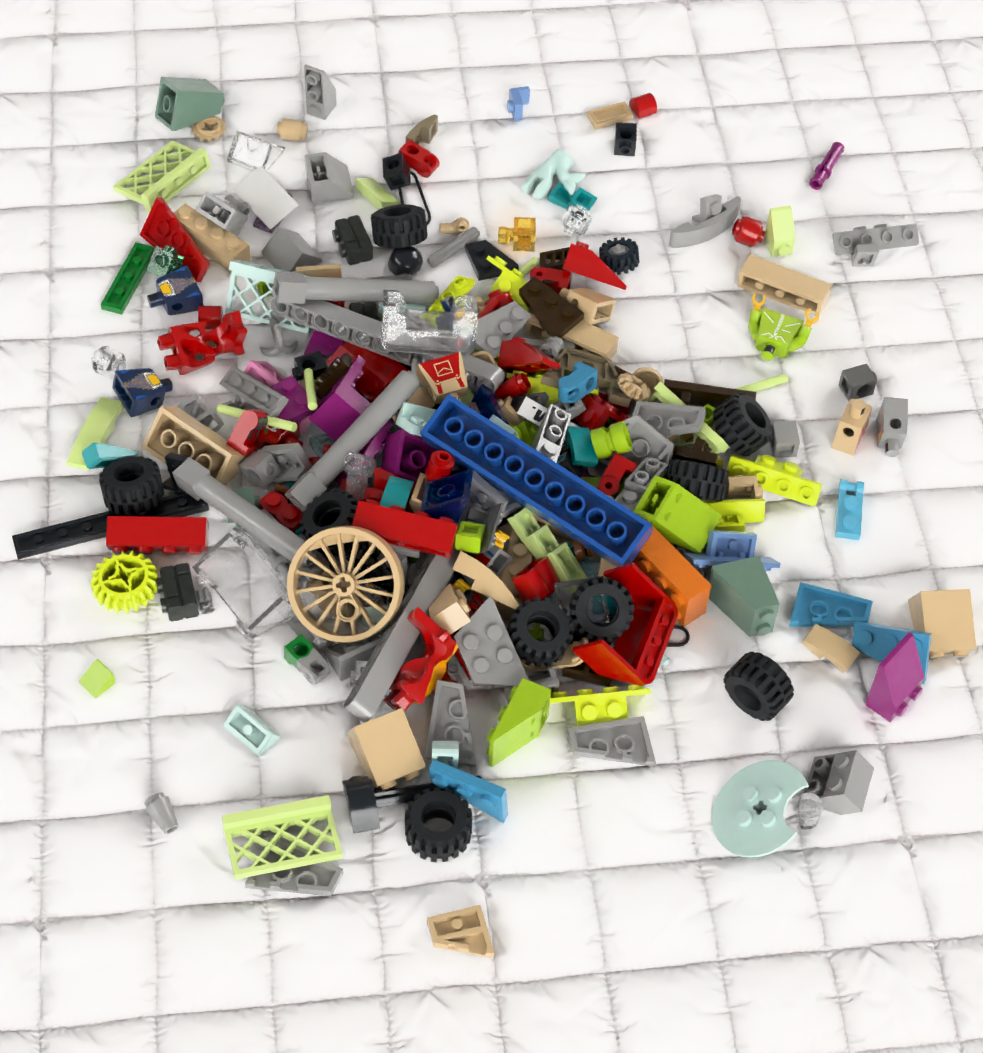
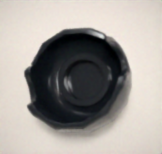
(405, 260)

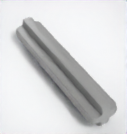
(453, 247)

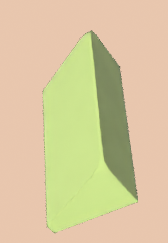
(375, 193)

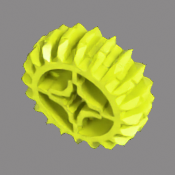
(112, 590)

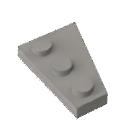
(499, 326)
(671, 418)
(450, 721)
(309, 879)

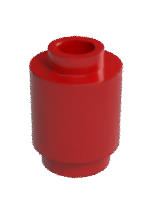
(439, 465)

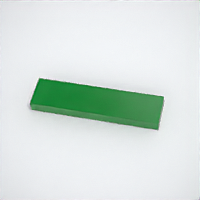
(127, 279)

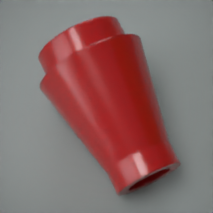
(514, 386)

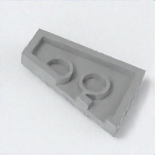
(614, 741)

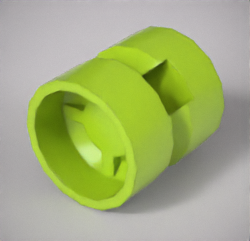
(610, 440)

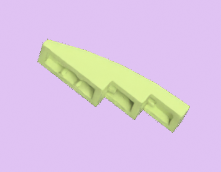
(95, 429)
(542, 543)

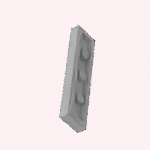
(254, 391)

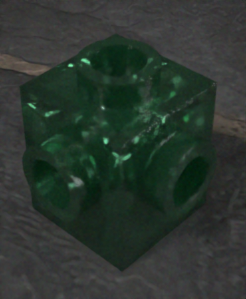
(164, 260)

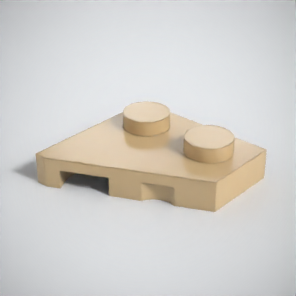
(461, 932)

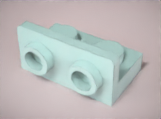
(413, 417)

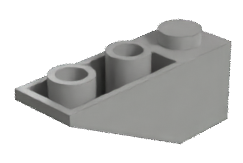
(319, 92)
(551, 432)

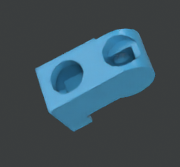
(577, 384)

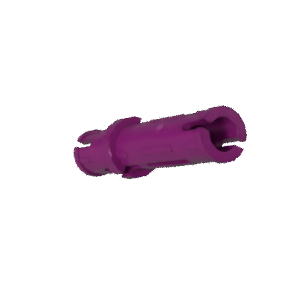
(824, 170)

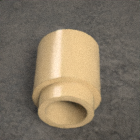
(292, 129)

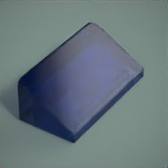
(488, 404)

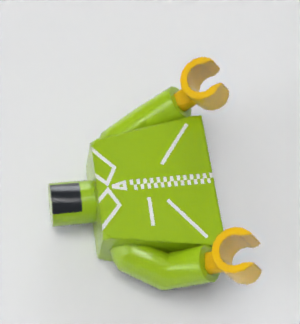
(776, 332)

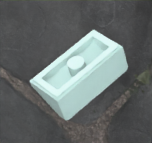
(251, 729)

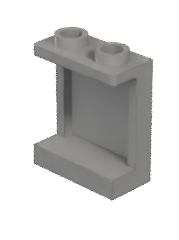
(488, 496)

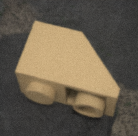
(450, 609)

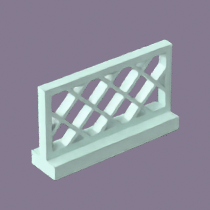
(259, 273)

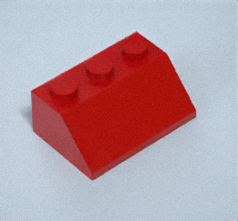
(378, 369)

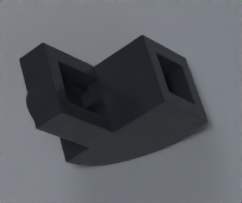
(361, 804)

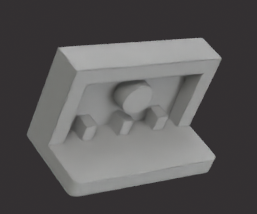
(290, 459)

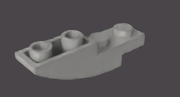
(639, 481)

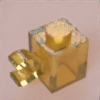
(522, 234)

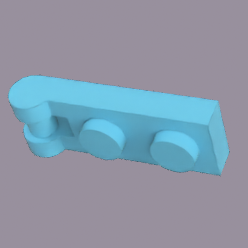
(849, 510)

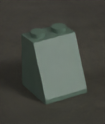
(187, 101)
(745, 595)

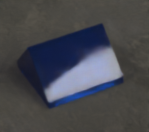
(447, 496)

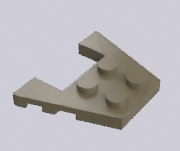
(606, 373)

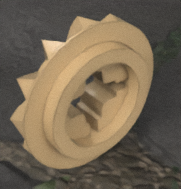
(214, 123)
(633, 387)

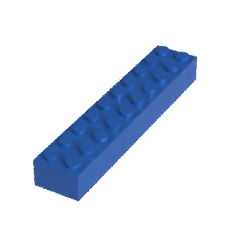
(537, 482)

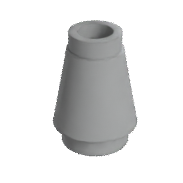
(161, 811)

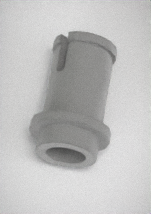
(241, 206)

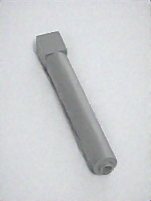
(295, 289)
(353, 439)
(199, 484)

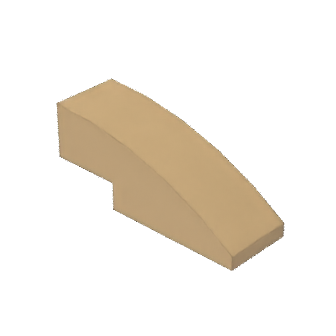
(485, 580)

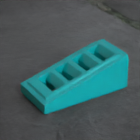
(100, 455)

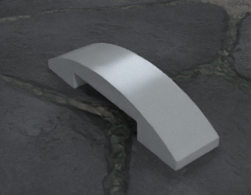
(687, 235)

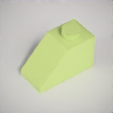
(780, 231)

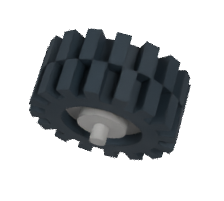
(620, 255)

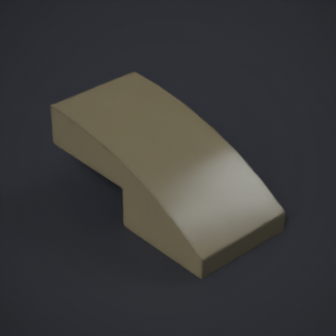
(424, 130)

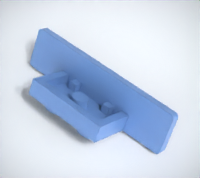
(729, 547)

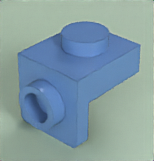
(517, 98)

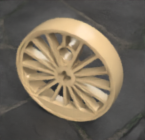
(341, 535)

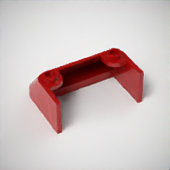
(642, 646)

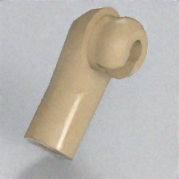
(456, 227)

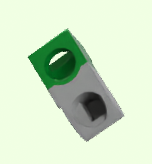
(306, 659)

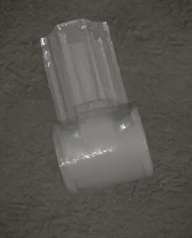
(358, 470)

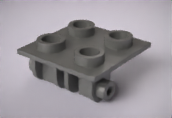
(491, 518)

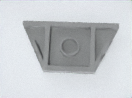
(647, 442)
(489, 650)

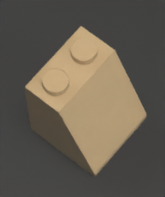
(948, 618)
(387, 749)

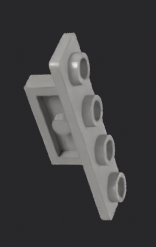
(880, 235)

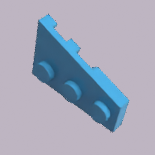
(827, 608)
(880, 640)
(478, 792)

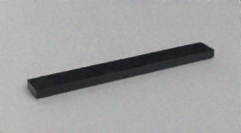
(95, 526)

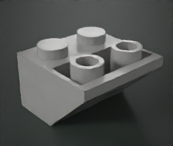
(327, 178)
(840, 781)

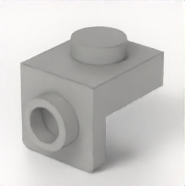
(709, 207)

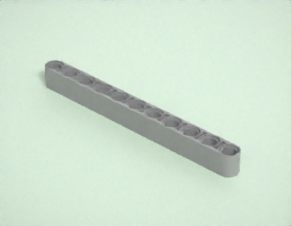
(367, 334)
(400, 635)

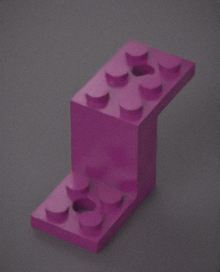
(342, 407)

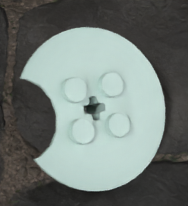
(752, 806)

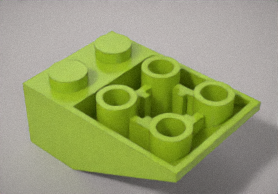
(677, 514)
(519, 721)

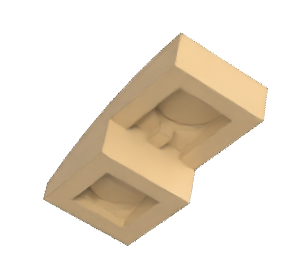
(828, 644)

